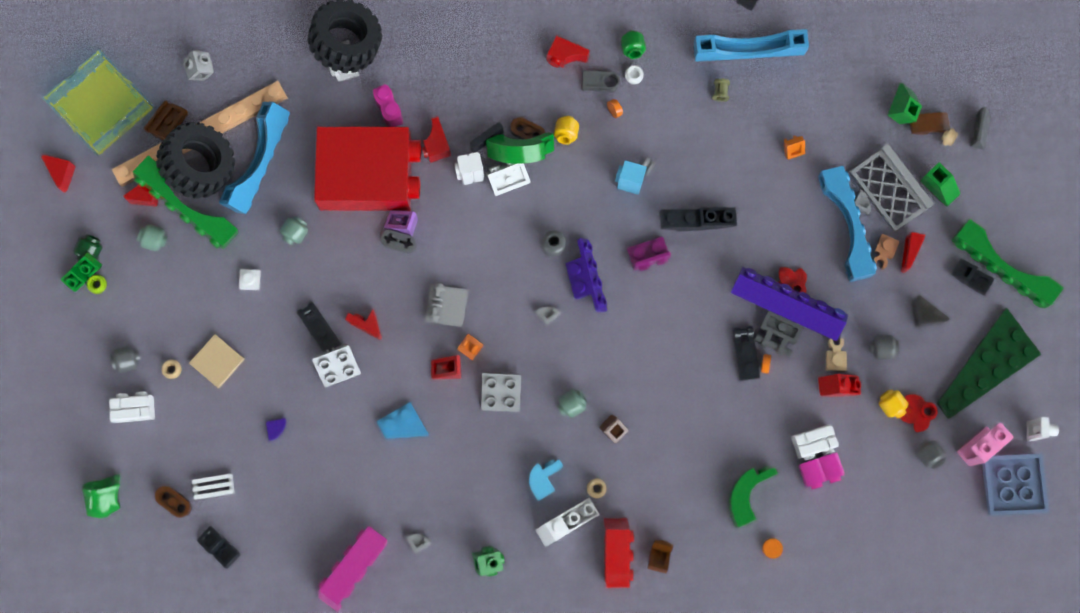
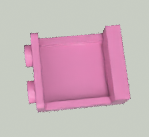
(985, 444)

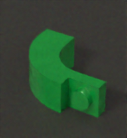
(520, 151)
(740, 495)

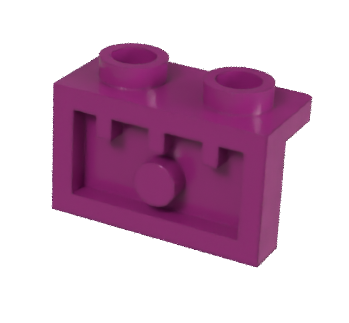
(648, 254)

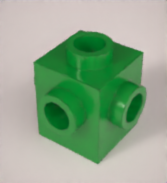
(488, 561)

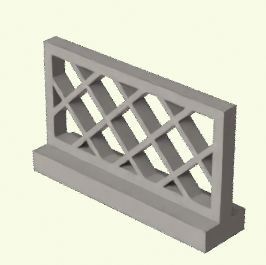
(903, 176)

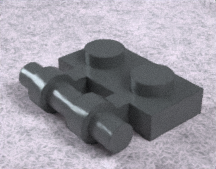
(781, 328)

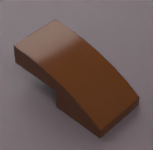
(930, 123)

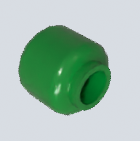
(633, 44)

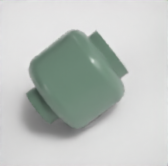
(294, 230)
(152, 237)
(572, 403)

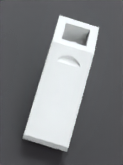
(567, 522)

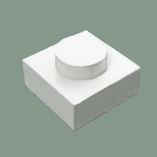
(249, 279)

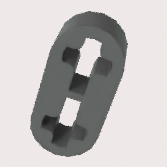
(400, 237)

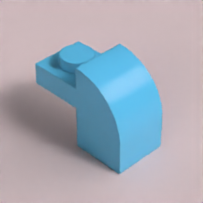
(538, 479)

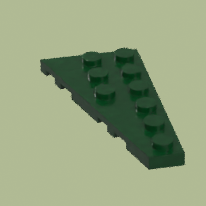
(994, 360)

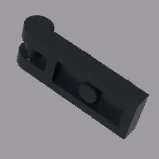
(319, 328)
(746, 354)

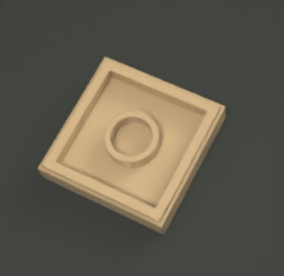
(216, 361)

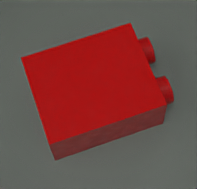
(366, 169)

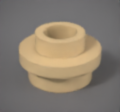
(949, 137)
(166, 366)
(601, 483)

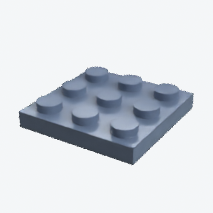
(1015, 485)

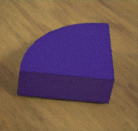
(275, 428)

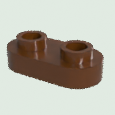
(529, 128)
(173, 502)

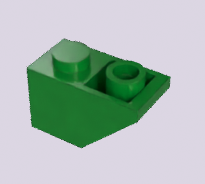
(905, 106)
(941, 184)

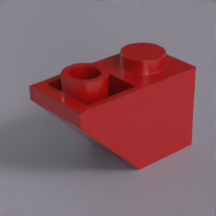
(839, 385)

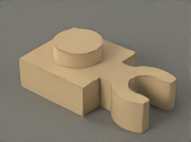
(836, 359)

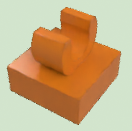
(794, 147)
(470, 347)

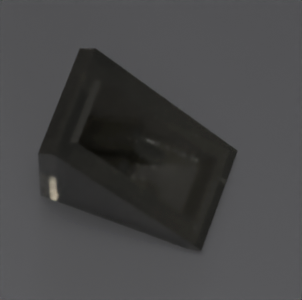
(927, 314)

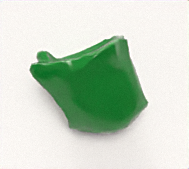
(101, 497)

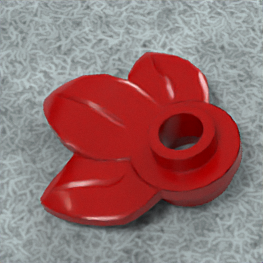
(792, 278)
(915, 412)

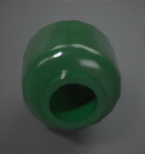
(88, 244)

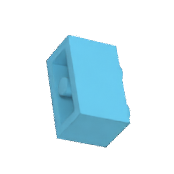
(630, 177)

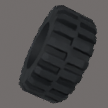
(351, 17)
(207, 143)

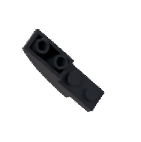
(698, 219)

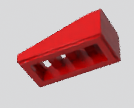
(911, 248)

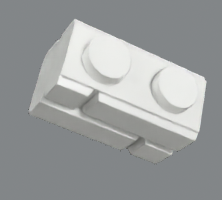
(469, 168)
(131, 408)
(814, 442)

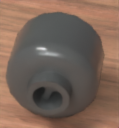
(550, 238)
(884, 347)
(124, 359)
(931, 454)

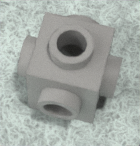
(198, 65)

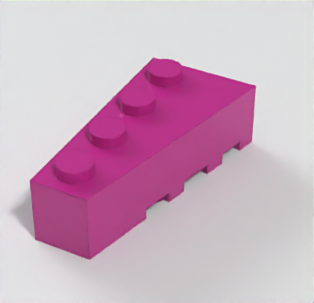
(351, 568)

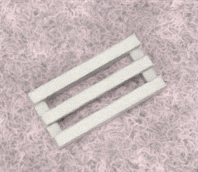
(196, 489)

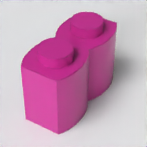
(387, 105)
(821, 470)

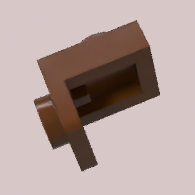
(660, 556)

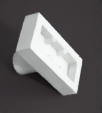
(1041, 429)

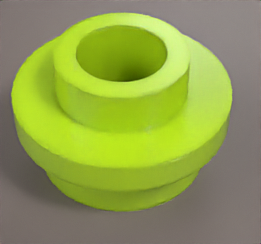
(93, 280)

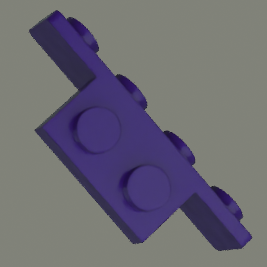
(585, 278)

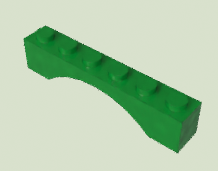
(215, 228)
(974, 241)

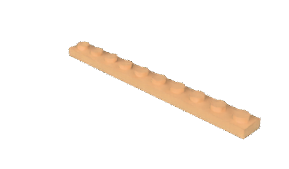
(220, 121)

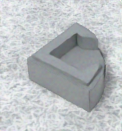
(863, 202)
(547, 314)
(418, 542)

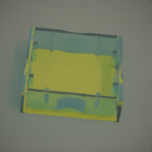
(98, 102)

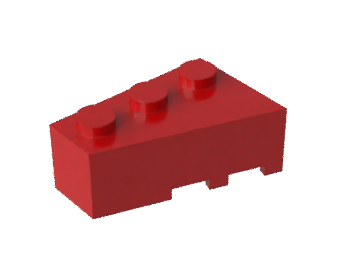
(618, 553)

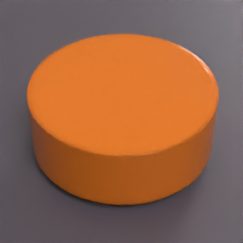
(614, 108)
(766, 363)
(772, 548)

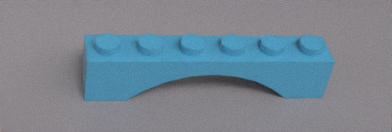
(777, 45)
(270, 124)
(836, 186)

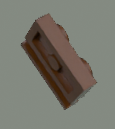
(165, 120)

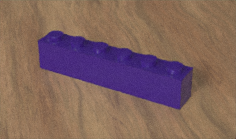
(789, 303)

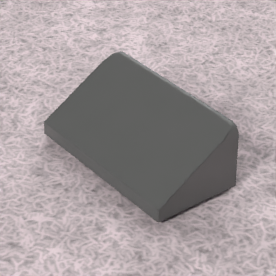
(981, 129)

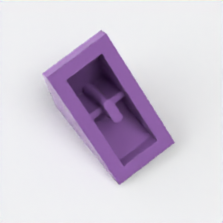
(402, 221)

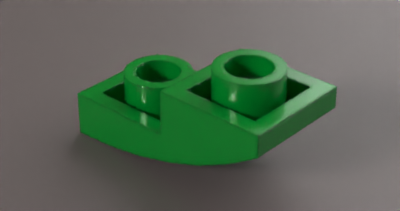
(81, 272)

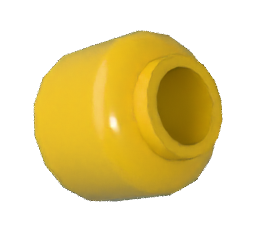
(566, 130)
(893, 403)

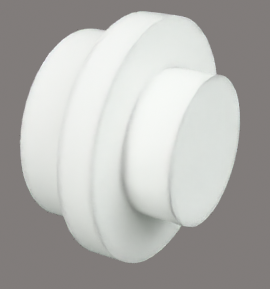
(634, 74)

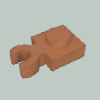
(885, 249)

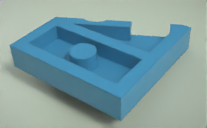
(402, 424)

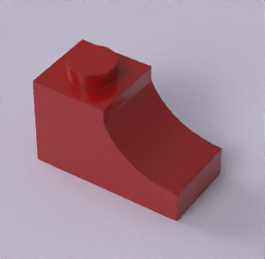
(565, 52)
(436, 144)

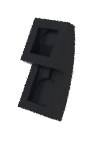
(972, 277)
(218, 547)

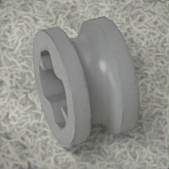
(650, 165)

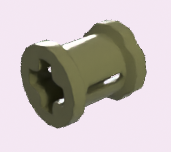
(721, 90)

